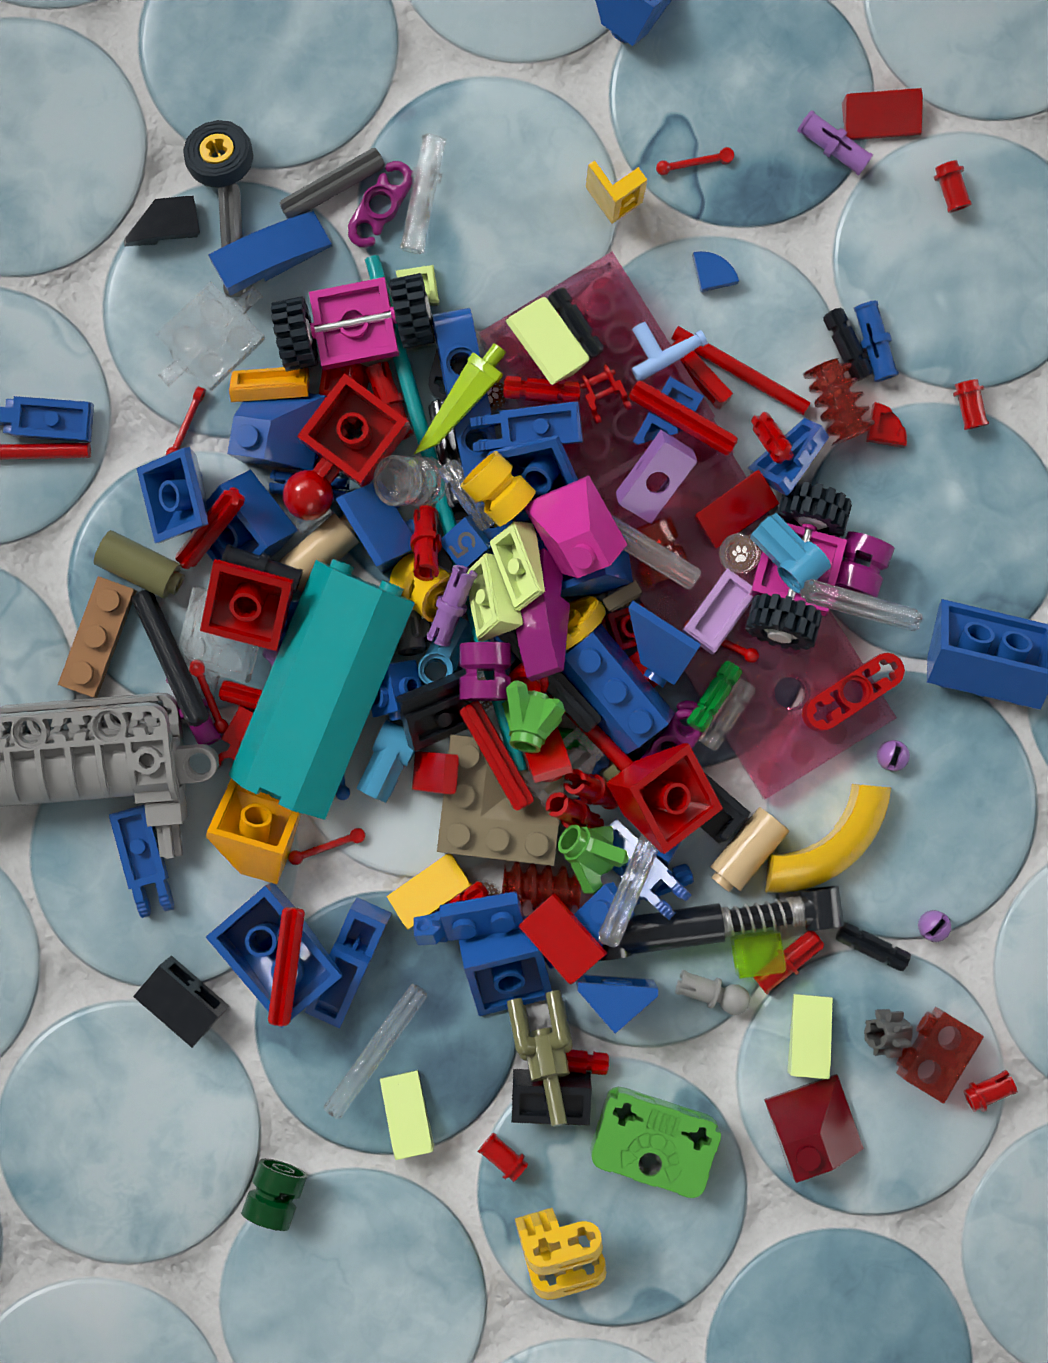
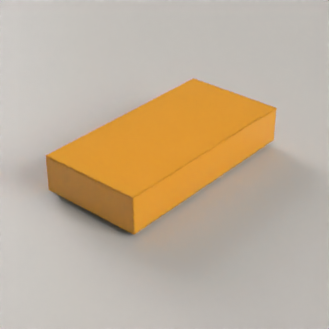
(268, 384)

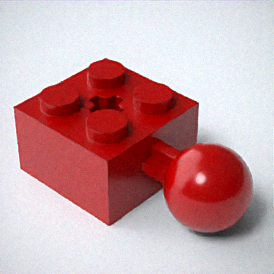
(348, 405)

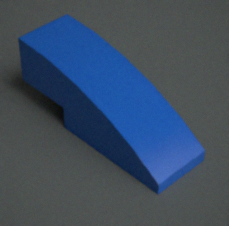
(269, 251)
(352, 956)

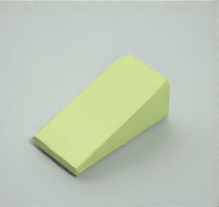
(519, 563)
(810, 1037)
(406, 1115)

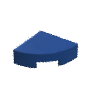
(713, 271)

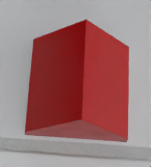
(246, 605)

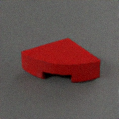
(887, 429)

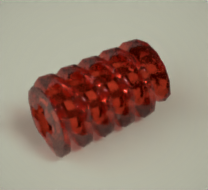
(839, 400)
(540, 887)

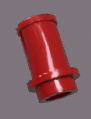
(952, 186)
(971, 403)
(989, 1091)
(503, 1157)

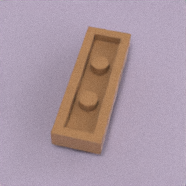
(97, 637)

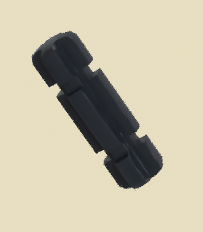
(576, 322)
(847, 343)
(873, 946)

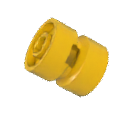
(498, 489)
(421, 592)

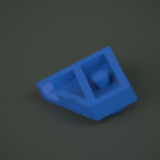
(806, 442)

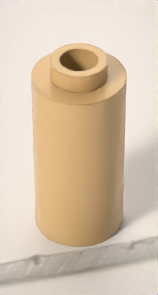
(327, 542)
(748, 850)

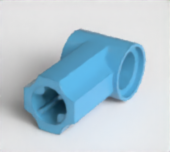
(792, 556)
(446, 655)
(386, 763)

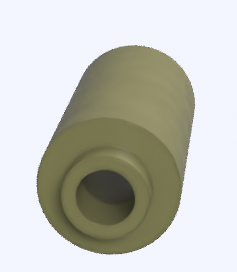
(138, 565)

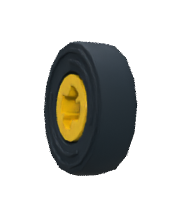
(223, 169)

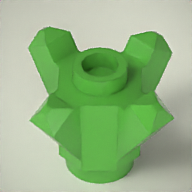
(530, 717)
(591, 854)

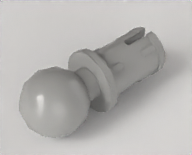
(733, 998)

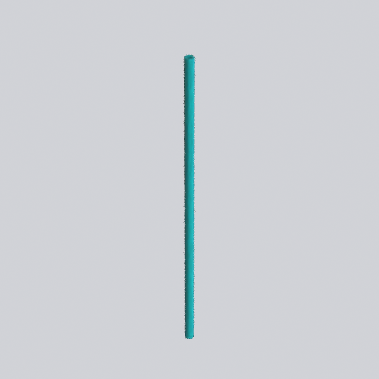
(446, 513)

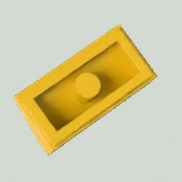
(429, 890)

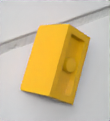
(618, 198)

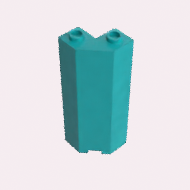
(321, 688)

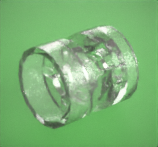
(409, 480)

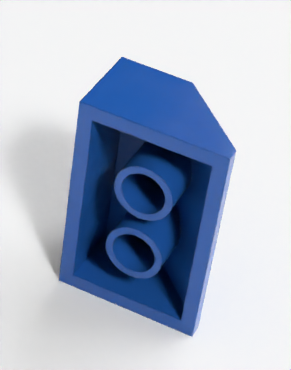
(989, 654)
(616, 690)

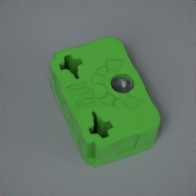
(656, 1129)

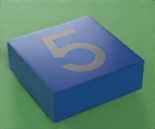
(466, 543)

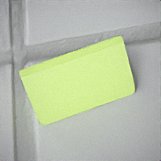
(548, 340)
(490, 601)

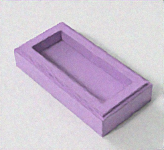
(719, 611)

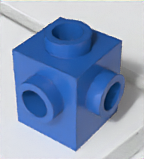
(398, 680)

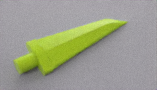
(472, 384)

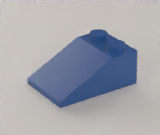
(250, 945)

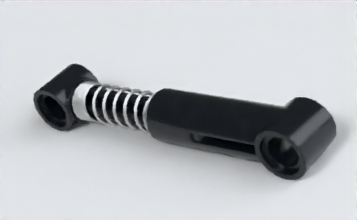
(710, 924)

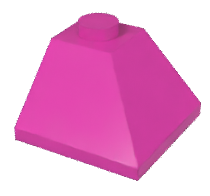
(577, 528)

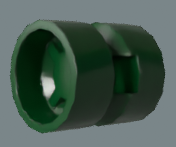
(276, 1188)

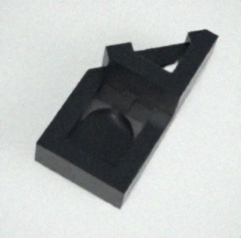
(165, 220)

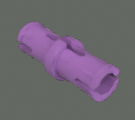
(835, 142)
(451, 605)

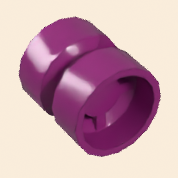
(860, 577)
(484, 657)

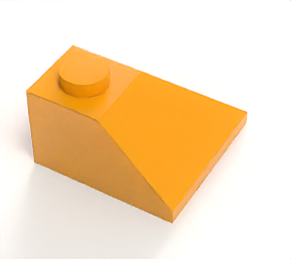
(253, 832)

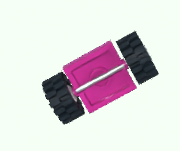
(352, 323)
(778, 611)

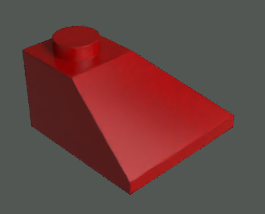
(665, 796)

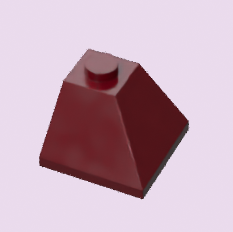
(814, 1127)

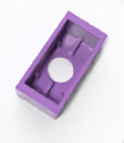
(664, 456)

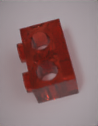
(948, 1059)

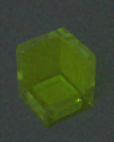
(758, 954)

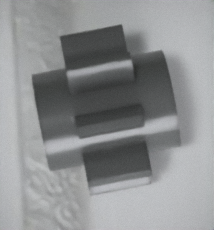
(414, 635)
(888, 1033)

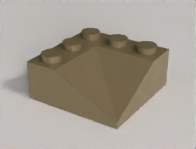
(482, 821)

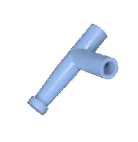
(661, 359)

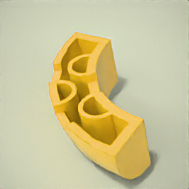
(837, 850)

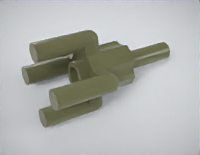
(544, 1049)

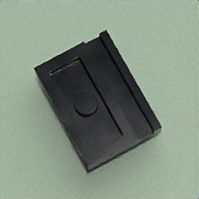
(433, 711)

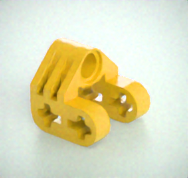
(558, 1252)

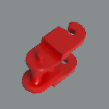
(616, 388)

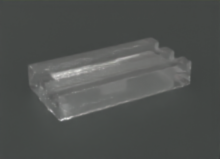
(586, 745)

